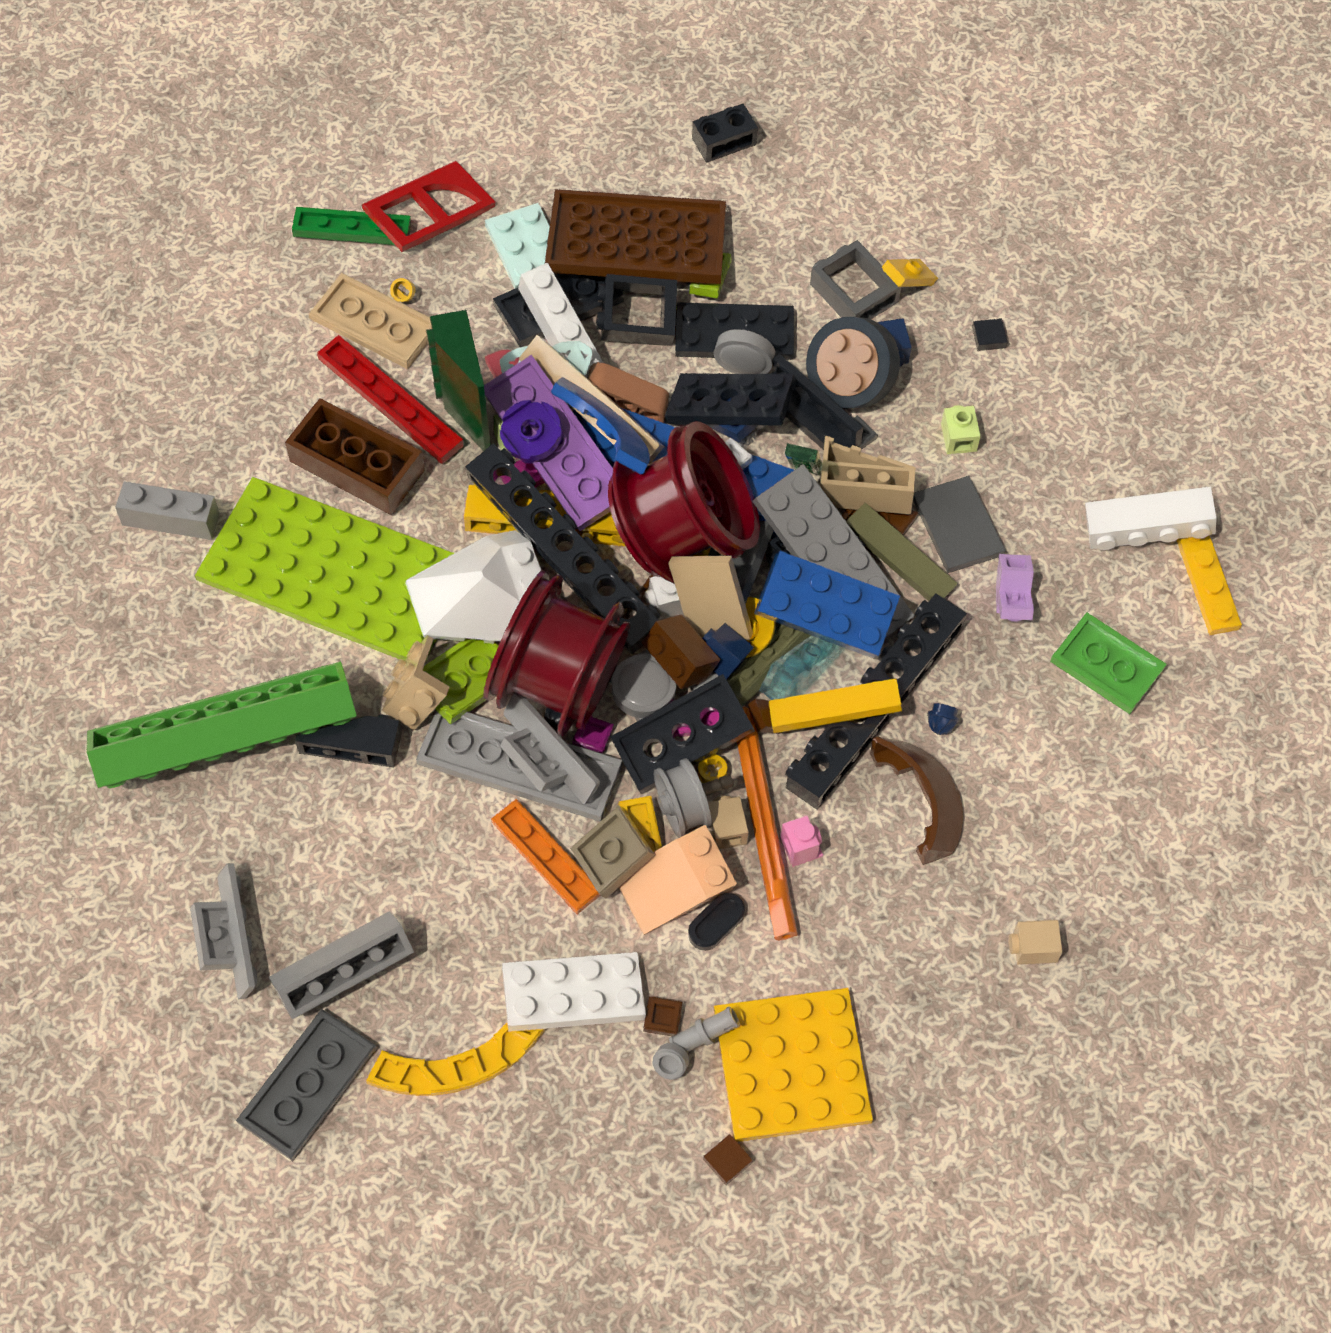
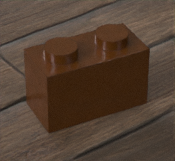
(680, 651)

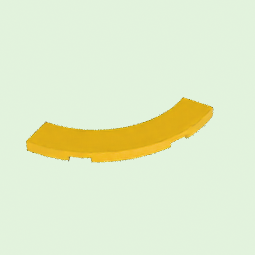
(456, 1072)

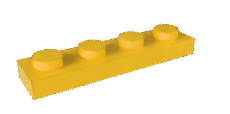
(1209, 585)

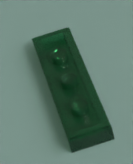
(801, 455)

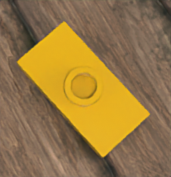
(909, 272)
(643, 816)

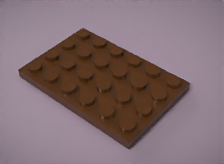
(636, 236)

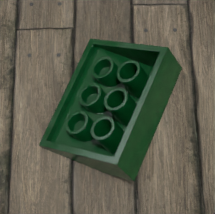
(458, 374)

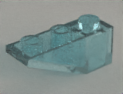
(799, 668)

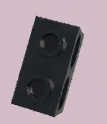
(724, 132)

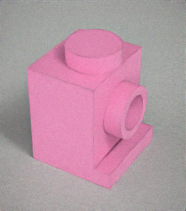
(801, 841)

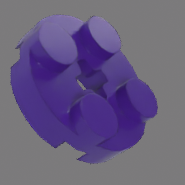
(534, 447)

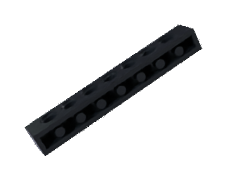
(495, 463)
(936, 615)

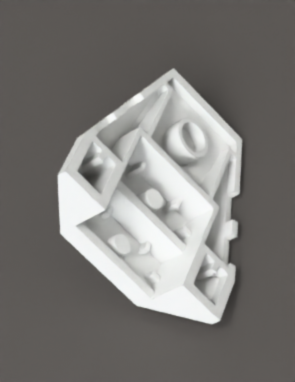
(474, 588)

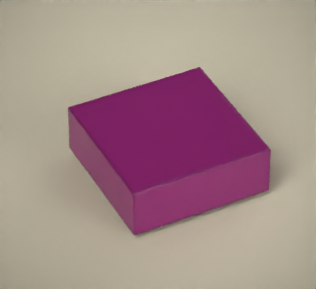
(594, 735)

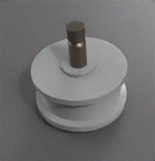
(684, 797)

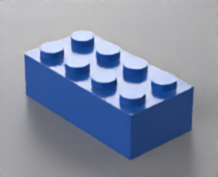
(827, 604)

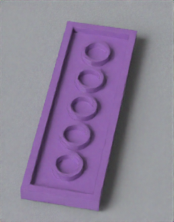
(577, 468)

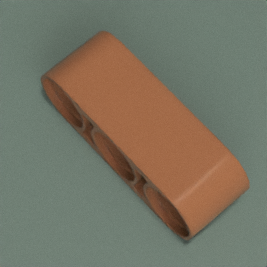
(630, 391)

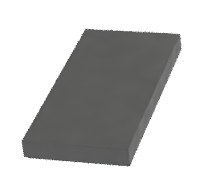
(306, 1085)

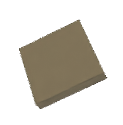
(612, 852)

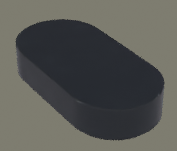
(716, 921)

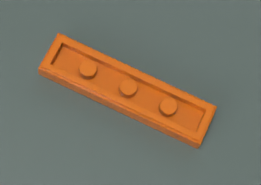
(546, 856)

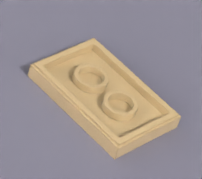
(710, 593)

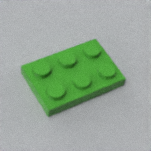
(1108, 663)

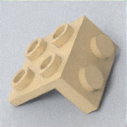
(413, 691)

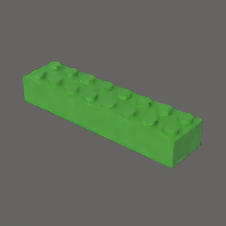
(219, 725)

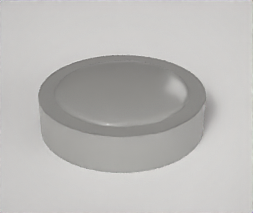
(744, 352)
(642, 686)

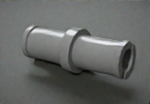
(706, 1030)

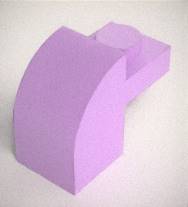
(1014, 587)

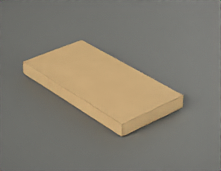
(372, 320)

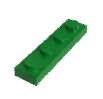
(343, 225)

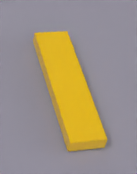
(835, 705)

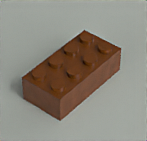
(355, 456)

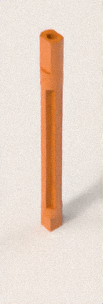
(766, 835)

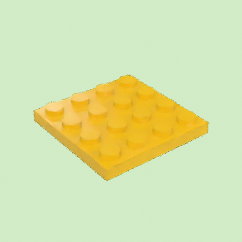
(794, 1066)

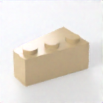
(858, 478)

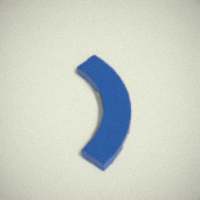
(629, 445)

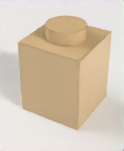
(728, 822)
(1036, 942)

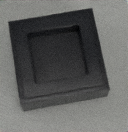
(989, 334)

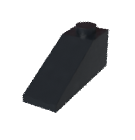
(360, 740)

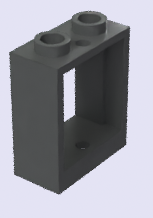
(870, 305)

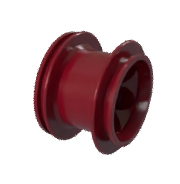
(684, 502)
(556, 654)

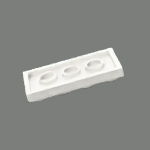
(573, 991)

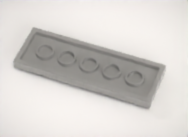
(819, 534)
(474, 753)

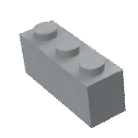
(167, 510)

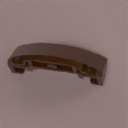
(938, 789)

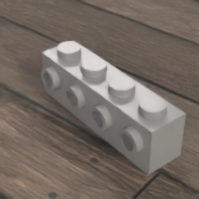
(341, 964)

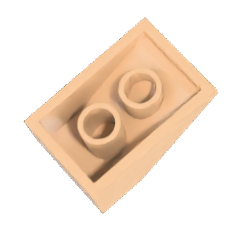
(677, 880)

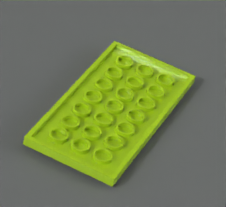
(321, 567)

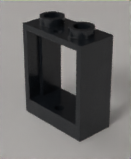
(637, 334)

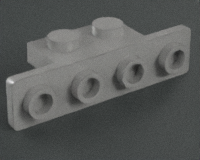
(543, 753)
(222, 933)

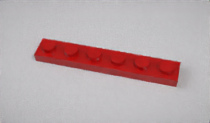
(390, 399)

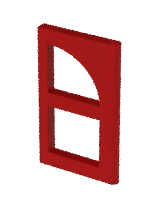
(449, 177)

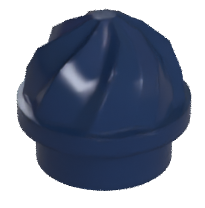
(942, 718)

